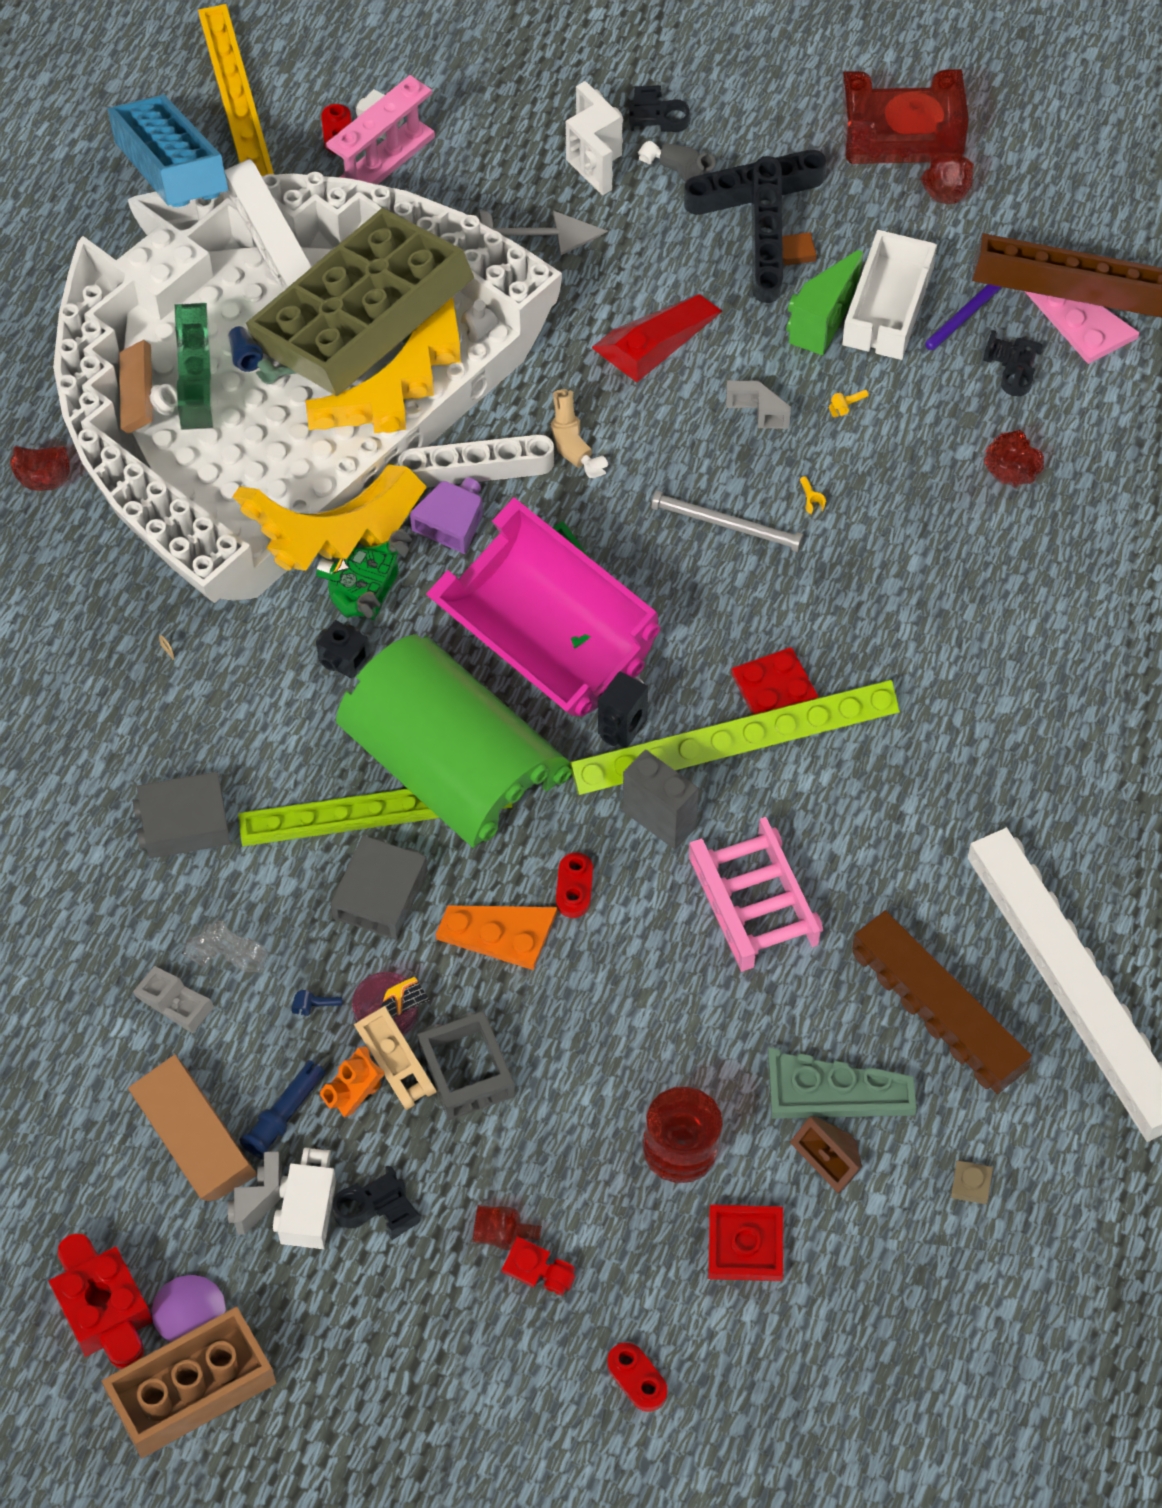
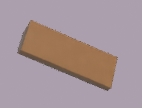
(192, 1130)

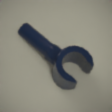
(305, 1000)

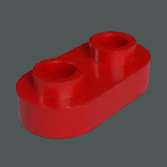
(333, 123)
(574, 883)
(637, 1375)

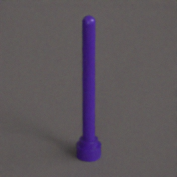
(961, 316)

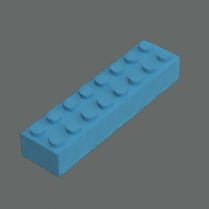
(168, 150)

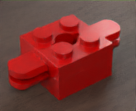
(100, 1301)

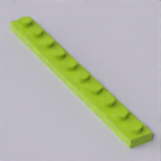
(741, 734)

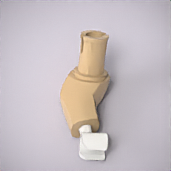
(567, 436)

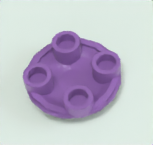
(186, 1305)

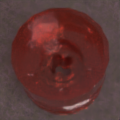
(685, 1116)

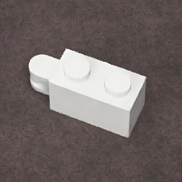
(307, 1201)

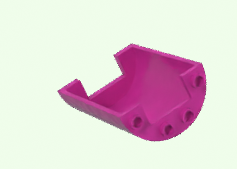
(538, 593)

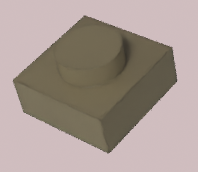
(971, 1182)

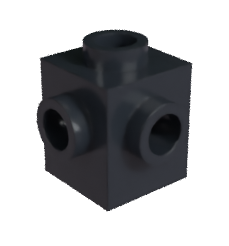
(342, 648)

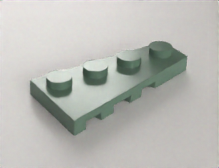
(825, 1089)

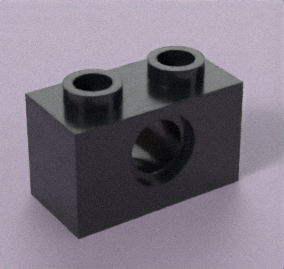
(622, 710)

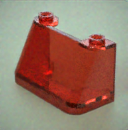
(903, 122)

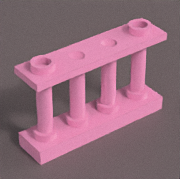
(381, 118)
(733, 918)

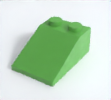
(823, 304)

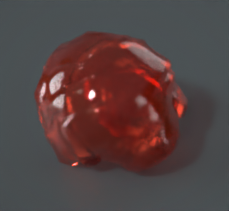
(948, 177)
(1013, 459)
(40, 467)

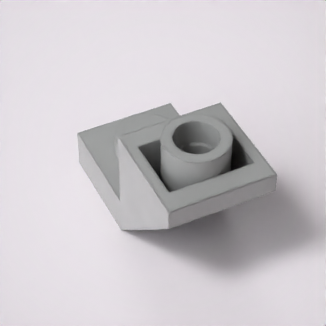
(254, 1202)

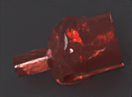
(501, 1226)

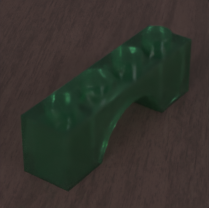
(194, 366)

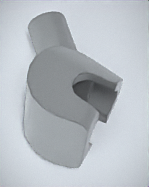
(478, 320)

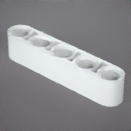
(266, 223)
(481, 460)

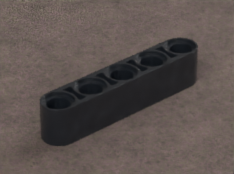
(733, 185)
(770, 217)

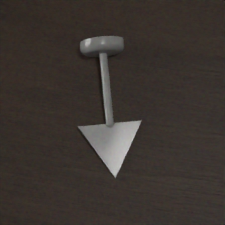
(569, 231)

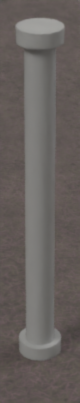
(727, 521)

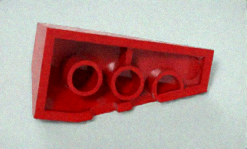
(651, 339)

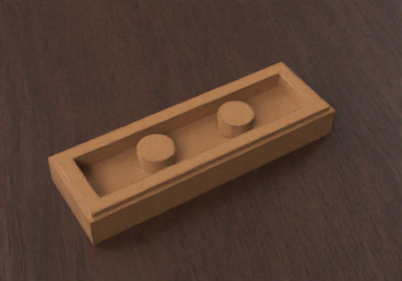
(135, 386)

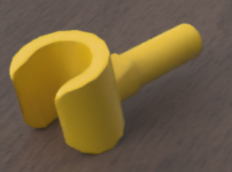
(841, 403)
(811, 495)

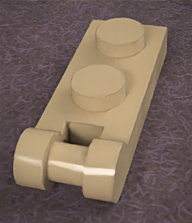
(394, 1056)

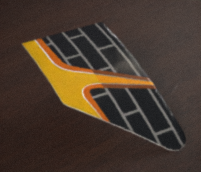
(404, 997)

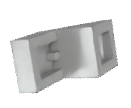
(771, 409)

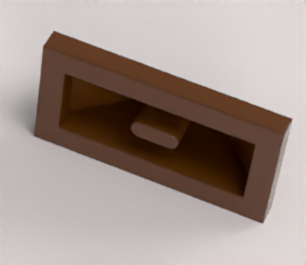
(829, 1151)

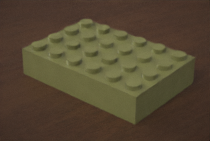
(360, 301)

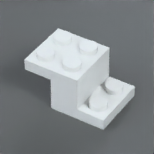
(594, 137)

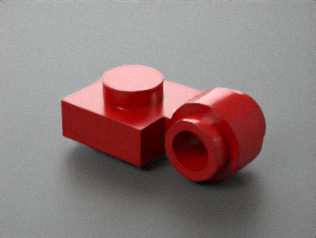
(527, 1264)

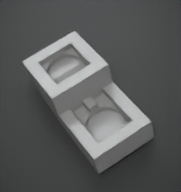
(173, 999)

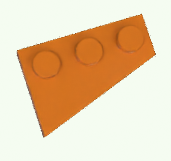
(499, 931)

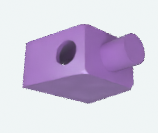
(450, 514)

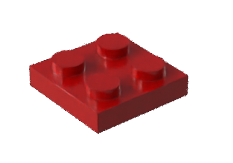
(773, 682)
(745, 1243)

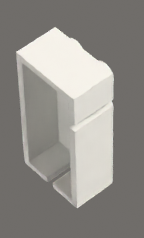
(889, 294)

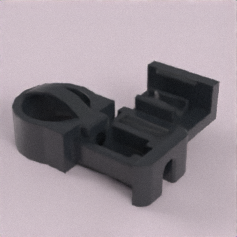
(650, 112)
(1018, 361)
(383, 1196)

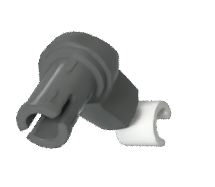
(678, 158)

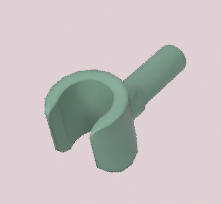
(270, 373)

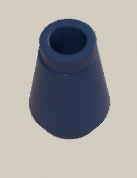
(244, 350)

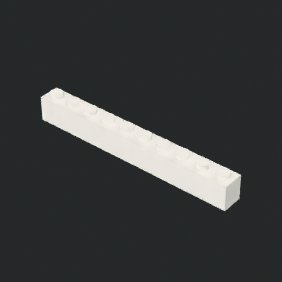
(1072, 977)

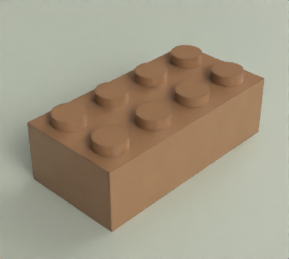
(189, 1382)

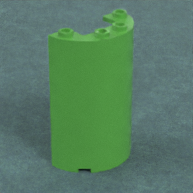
(447, 736)

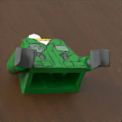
(364, 578)

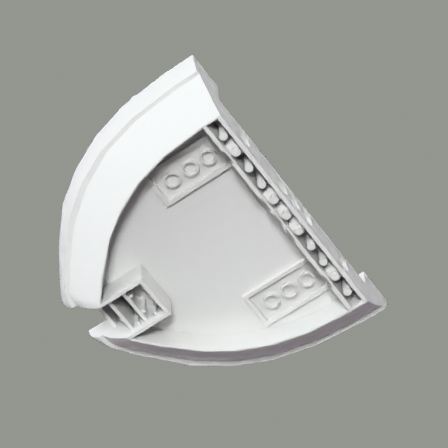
(181, 483)

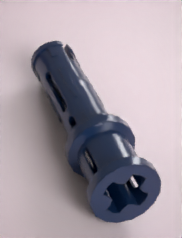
(274, 1121)

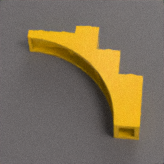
(405, 377)
(334, 532)

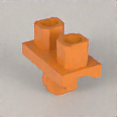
(353, 1082)

